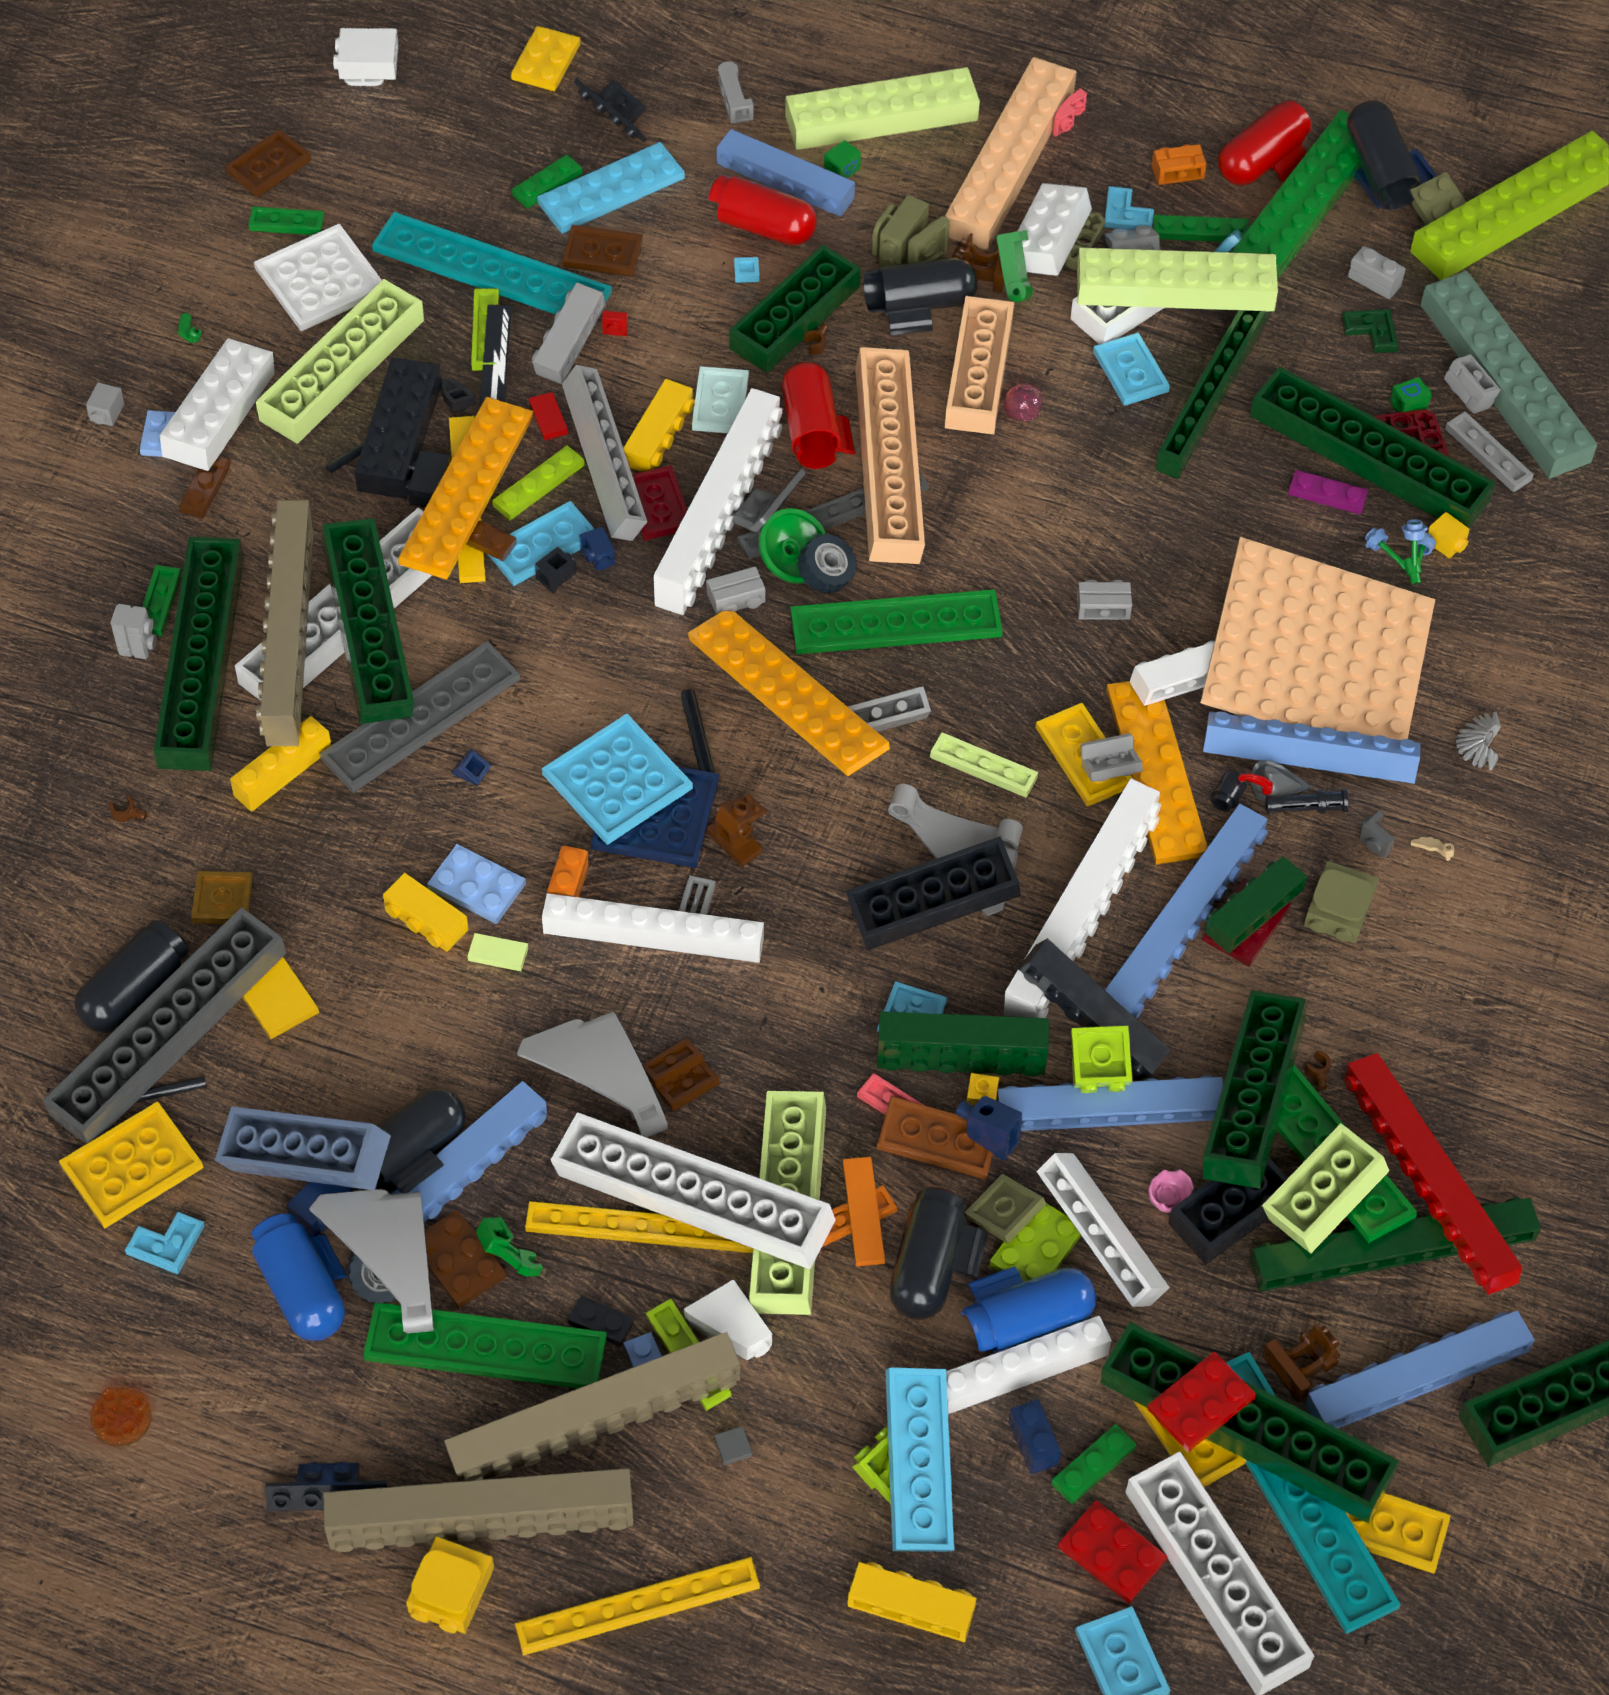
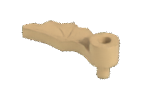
(1432, 844)

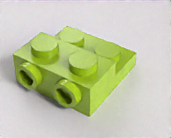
(1101, 1058)
(873, 1464)

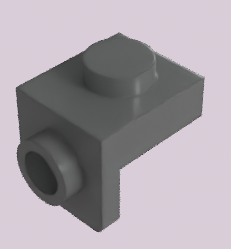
(1375, 837)

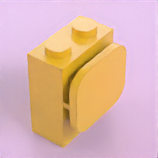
(449, 1585)

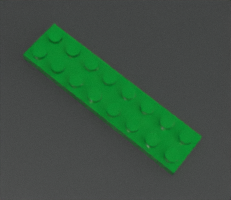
(895, 621)
(1304, 1126)
(488, 1347)

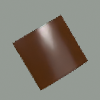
(680, 1074)

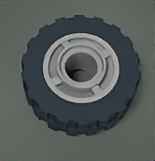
(827, 550)

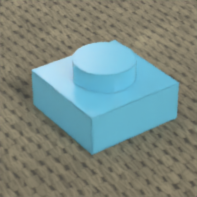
(746, 269)

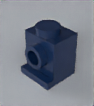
(597, 548)

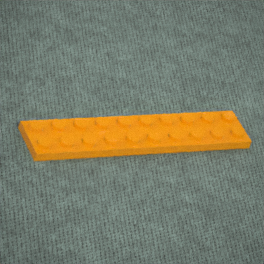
(465, 488)
(789, 691)

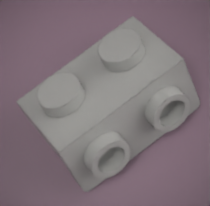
(1141, 238)
(1110, 758)

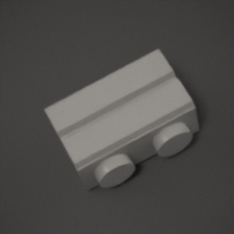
(1376, 272)
(1472, 384)
(736, 591)
(1104, 600)
(133, 631)

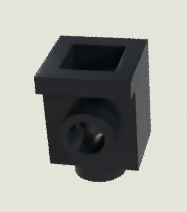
(555, 569)

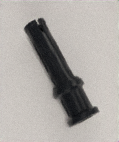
(1320, 801)

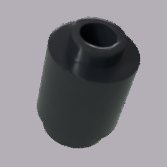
(1228, 791)

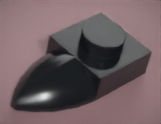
(456, 395)

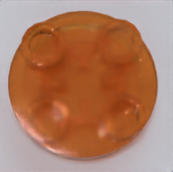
(120, 1416)

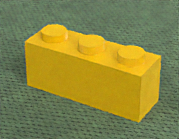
(425, 912)

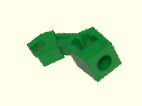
(496, 1240)

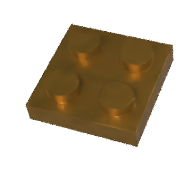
(220, 896)

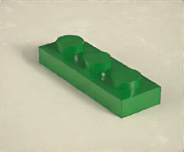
(549, 178)
(286, 220)
(161, 596)
(1093, 1464)

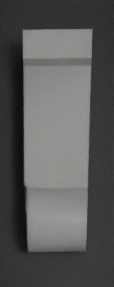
(736, 106)

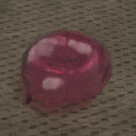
(1023, 402)

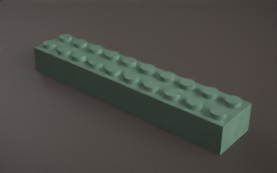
(1526, 395)

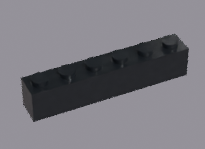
(1089, 1003)

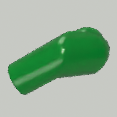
(186, 331)

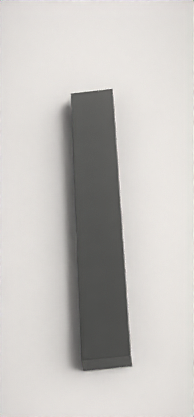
(828, 514)

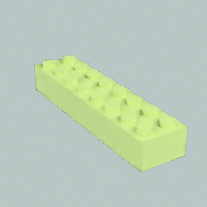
(882, 108)
(1177, 279)
(340, 361)
(794, 1161)

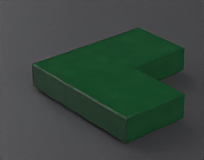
(1376, 324)

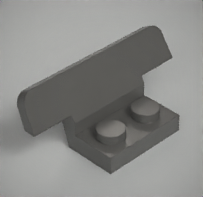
(762, 505)

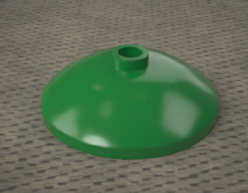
(789, 530)

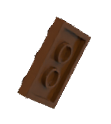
(268, 163)
(602, 250)
(460, 1260)

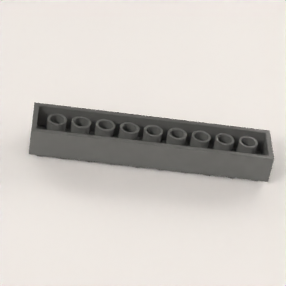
(165, 1026)

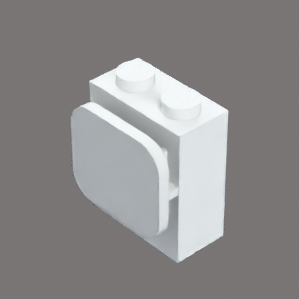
(366, 55)

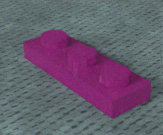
(1328, 492)

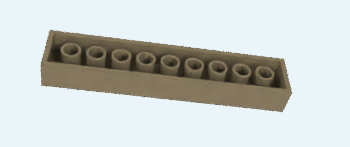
(286, 623)
(594, 1410)
(478, 1509)

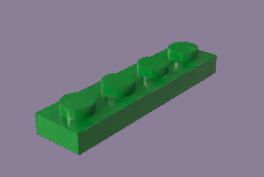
(1197, 228)

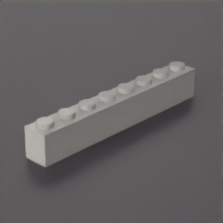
(604, 453)

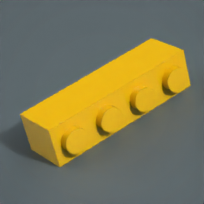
(658, 426)
(279, 765)
(912, 1601)

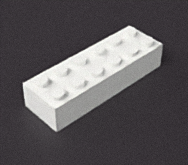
(217, 404)

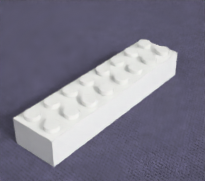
(1219, 1574)

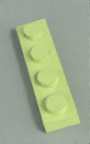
(984, 765)

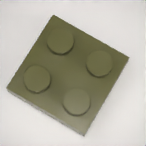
(1436, 198)
(930, 242)
(1005, 1208)

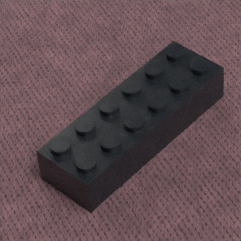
(398, 427)
(933, 893)

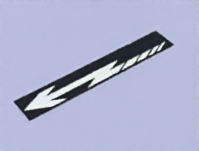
(496, 350)

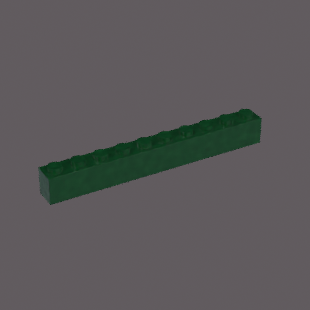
(1210, 391)
(1410, 1243)

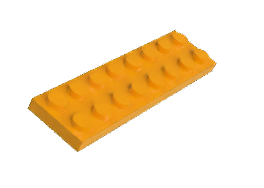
(1179, 827)

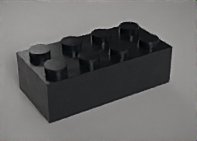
(1223, 1213)

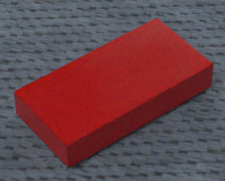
(548, 416)

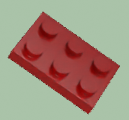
(1201, 1401)
(1112, 1552)

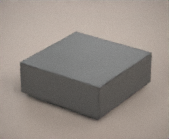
(733, 1445)

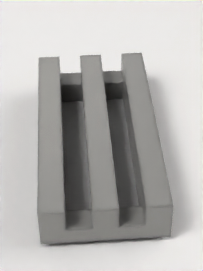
(708, 897)

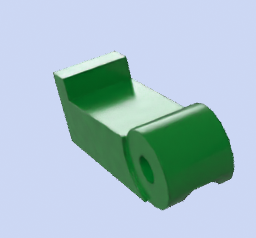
(1013, 265)

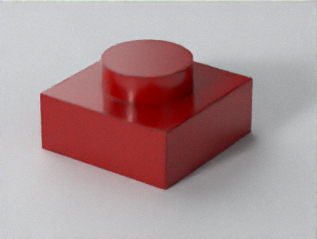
(615, 323)

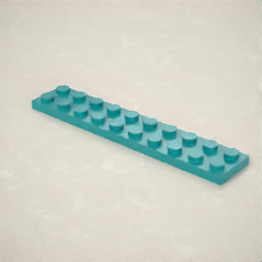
(479, 263)
(1323, 1538)

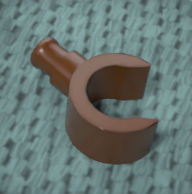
(816, 335)
(131, 812)
(1319, 1074)

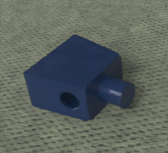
(992, 1125)

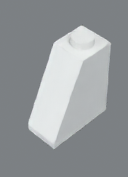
(732, 1313)

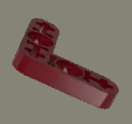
(1416, 427)

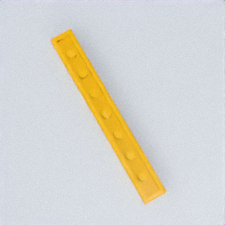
(471, 560)
(623, 1226)
(637, 1606)

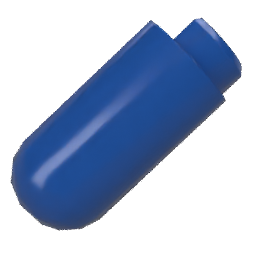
(300, 1275)
(1018, 1311)

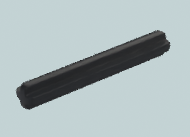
(697, 731)

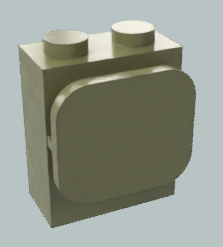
(896, 228)
(1341, 902)

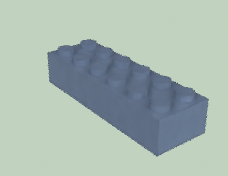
(303, 1148)

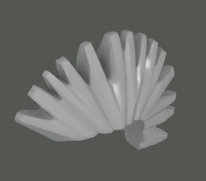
(1477, 738)

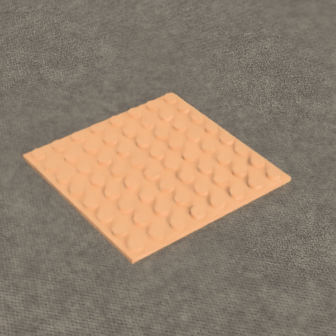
(1317, 645)

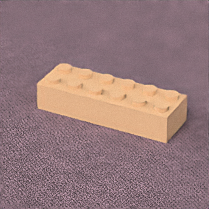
(979, 365)

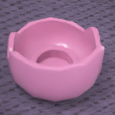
(1169, 1189)

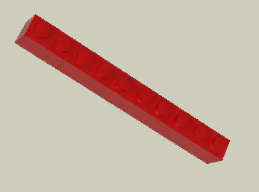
(1433, 1174)

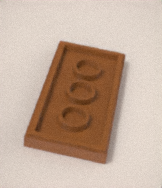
(932, 1138)

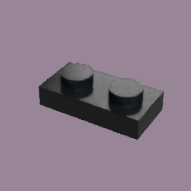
(598, 1317)

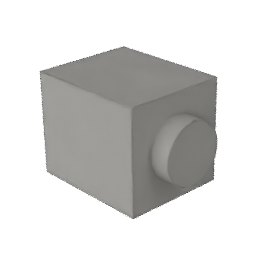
(105, 404)

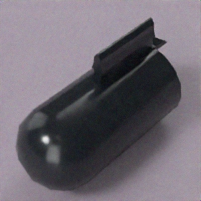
(1383, 154)
(912, 289)
(130, 976)
(416, 1134)
(931, 1250)

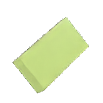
(498, 952)

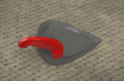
(1273, 780)

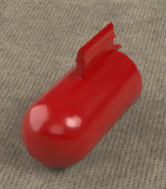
(1265, 144)
(763, 210)
(812, 418)

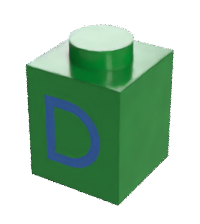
(843, 159)
(1410, 396)

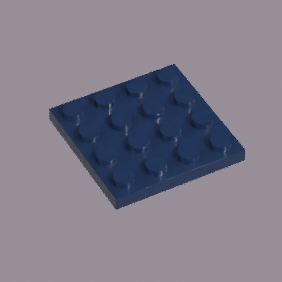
(675, 831)

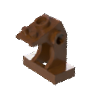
(993, 269)
(733, 828)
(1318, 1344)

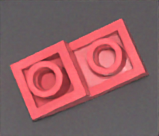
(1071, 107)

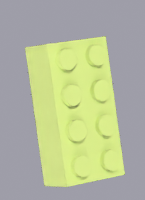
(1325, 1188)

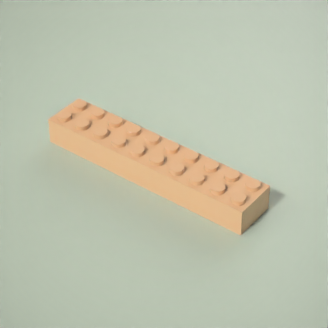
(1009, 153)
(889, 456)

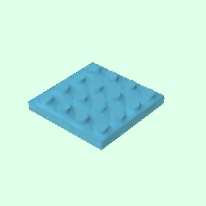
(617, 778)

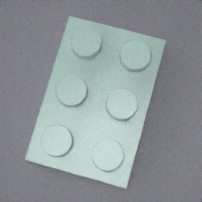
(719, 398)

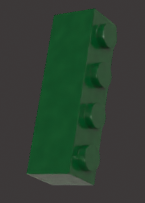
(1255, 904)

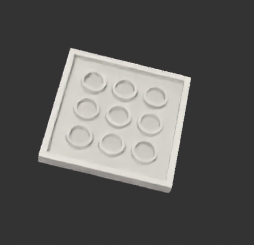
(318, 276)

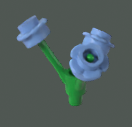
(1422, 544)

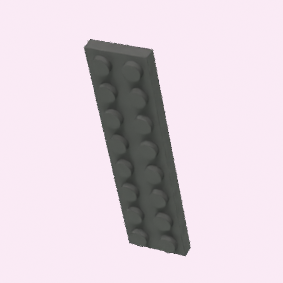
(436, 708)

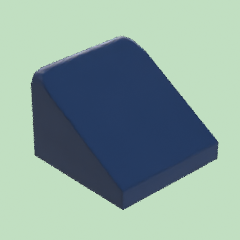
(471, 767)

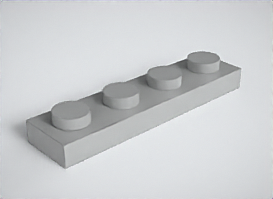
(1489, 451)

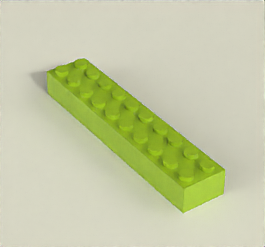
(1513, 206)

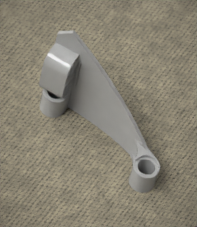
(948, 833)
(603, 1060)
(389, 1240)

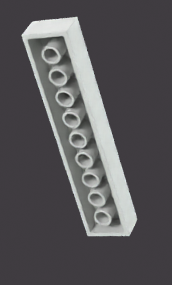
(717, 501)
(323, 631)
(1090, 889)
(694, 1190)

